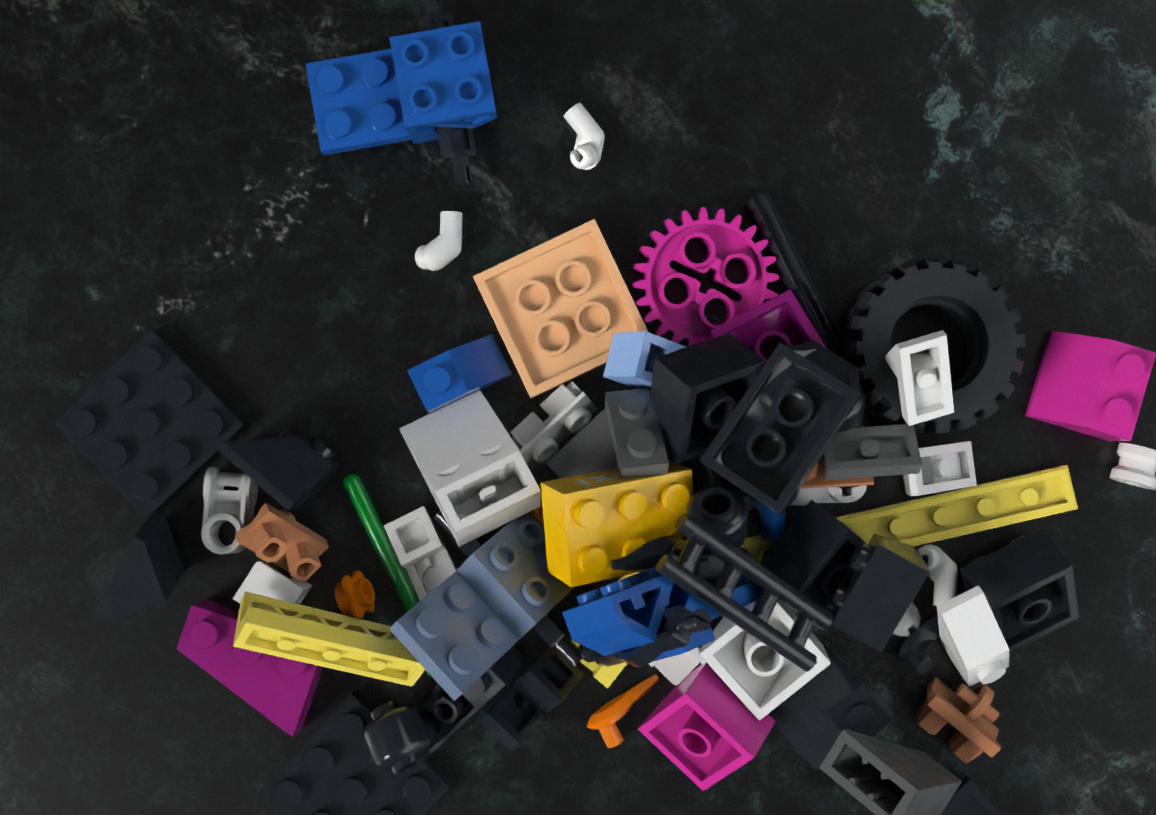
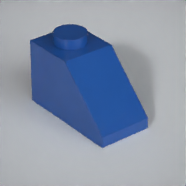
(459, 373)

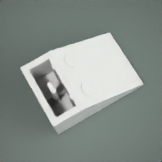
(472, 467)

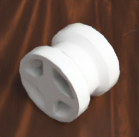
(1135, 466)

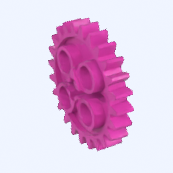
(722, 244)

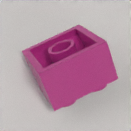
(1091, 385)
(705, 728)

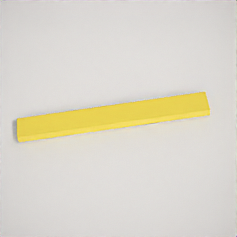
(958, 510)

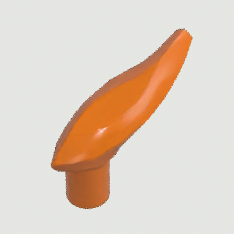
(612, 711)

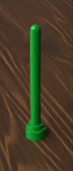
(381, 542)

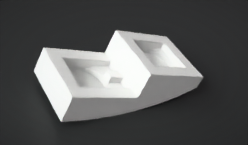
(421, 550)

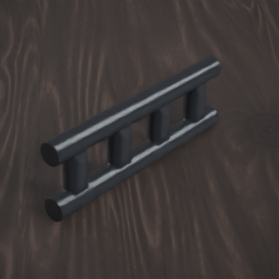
(720, 600)

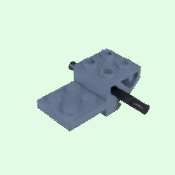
(487, 607)

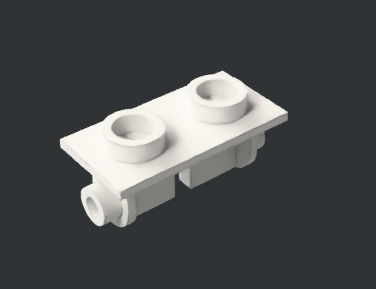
(568, 413)

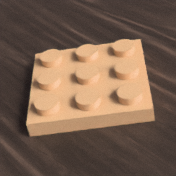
(559, 307)

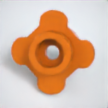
(355, 595)

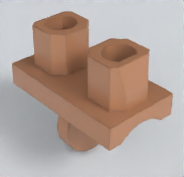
(283, 541)
(967, 712)

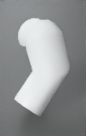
(589, 138)

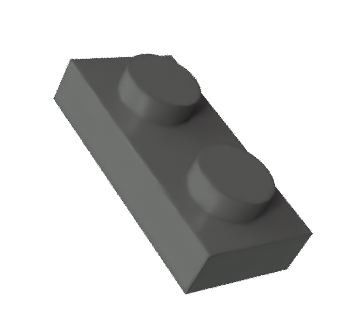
(636, 434)
(872, 452)

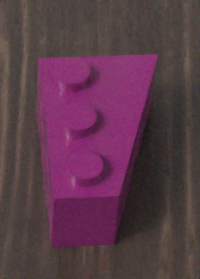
(269, 683)

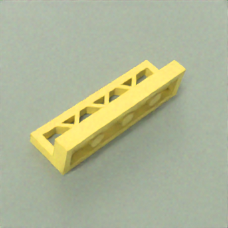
(323, 639)

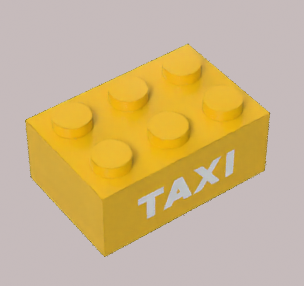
(607, 517)

